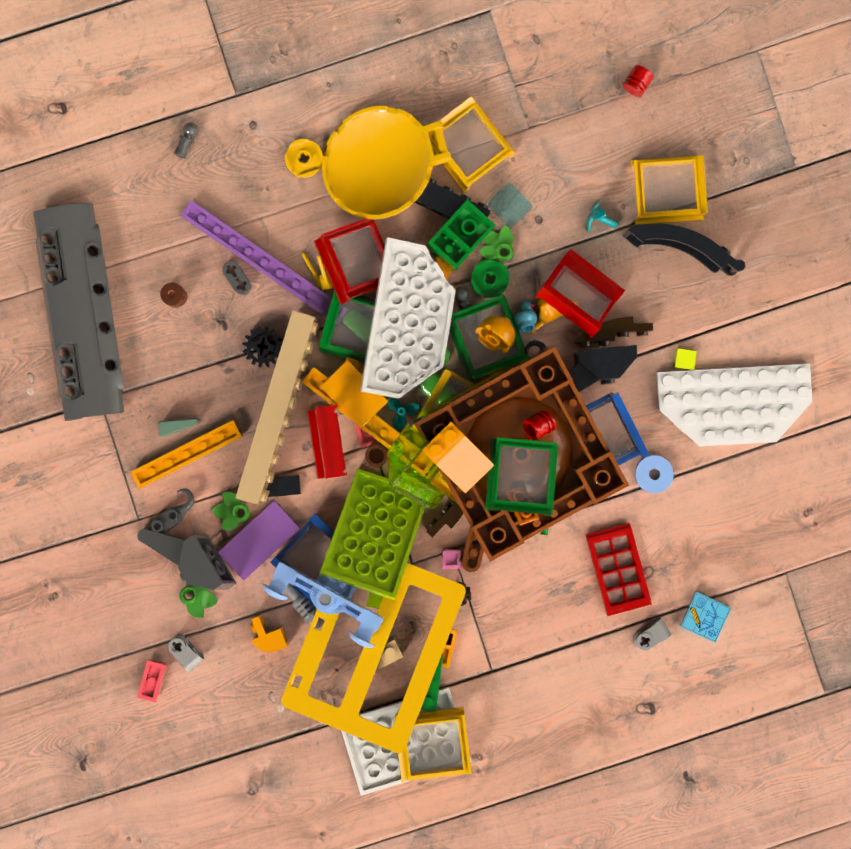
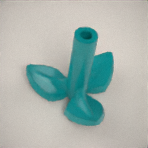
(599, 214)
(395, 406)

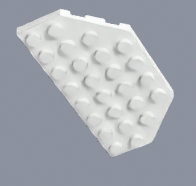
(407, 321)
(735, 403)

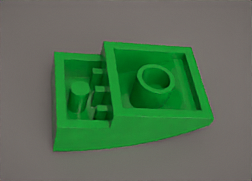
(460, 235)

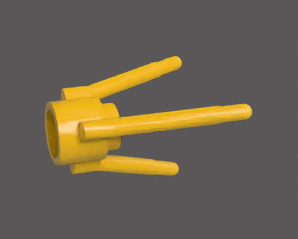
(324, 281)

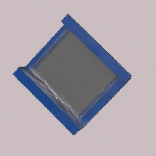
(617, 428)
(307, 549)

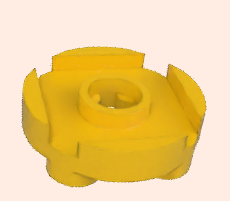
(310, 149)

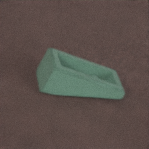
(173, 426)

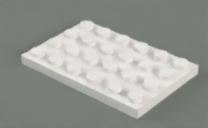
(377, 766)

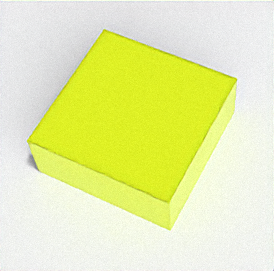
(685, 359)

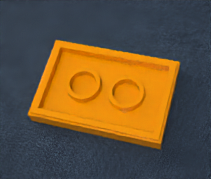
(344, 390)

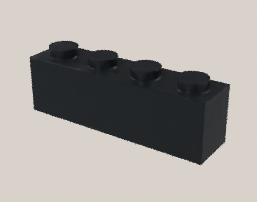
(444, 201)

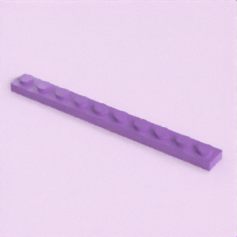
(257, 258)

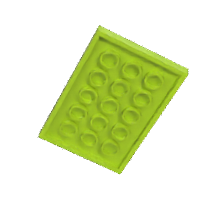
(373, 536)

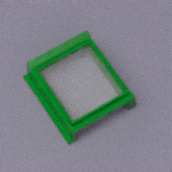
(348, 328)
(474, 356)
(522, 476)

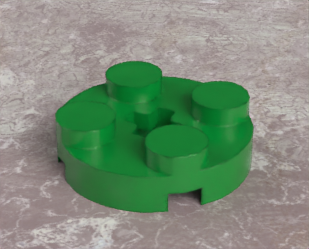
(492, 268)

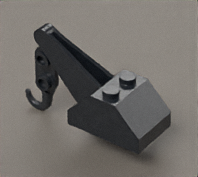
(597, 364)

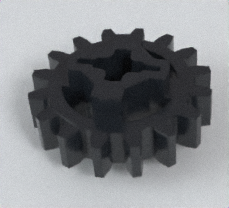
(255, 345)

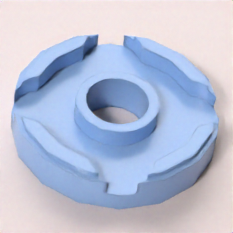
(665, 474)

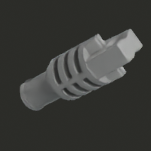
(303, 605)

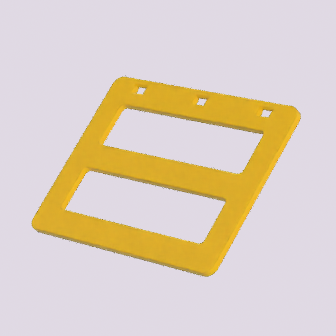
(347, 715)

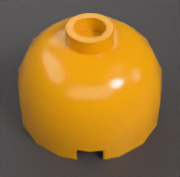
(496, 333)

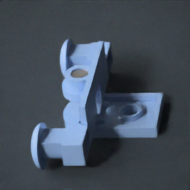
(328, 597)

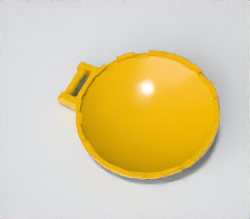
(380, 161)

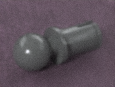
(190, 130)
(462, 296)

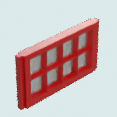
(618, 569)

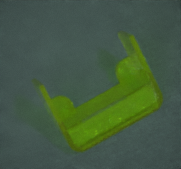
(405, 478)

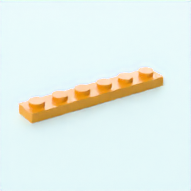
(186, 454)

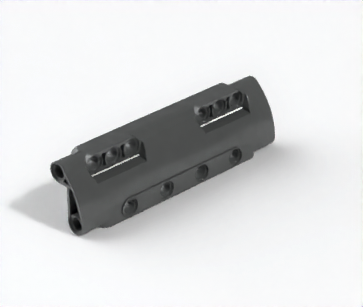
(77, 311)

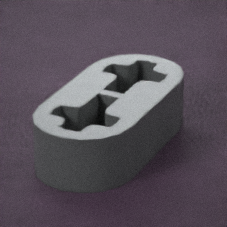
(240, 275)

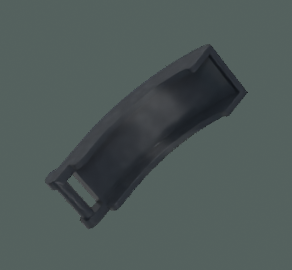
(687, 241)

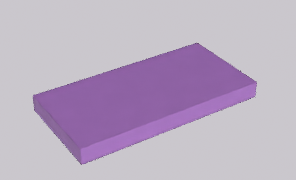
(259, 540)

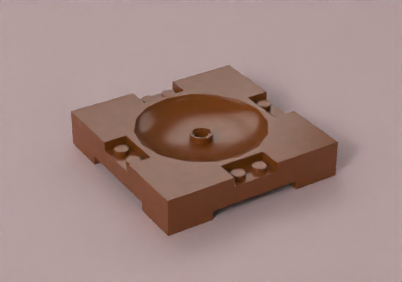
(497, 409)

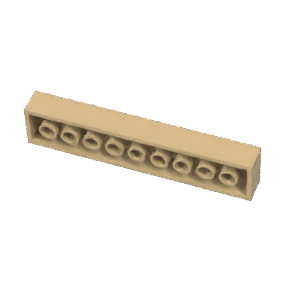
(277, 408)

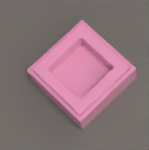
(451, 558)

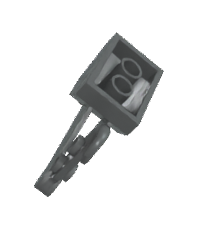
(195, 556)

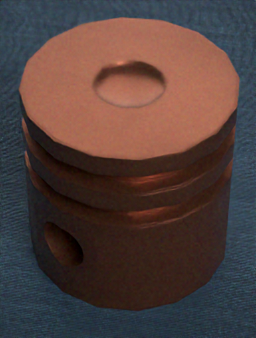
(173, 295)
(376, 455)

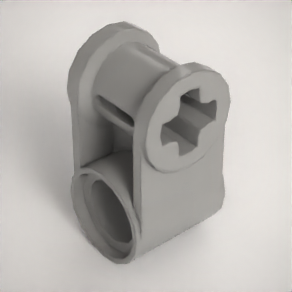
(654, 633)
(187, 654)

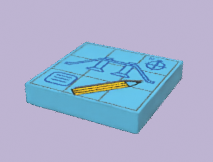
(705, 617)

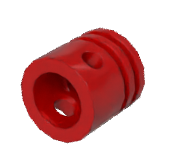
(638, 81)
(539, 425)

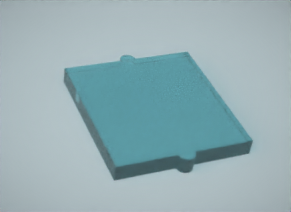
(510, 205)

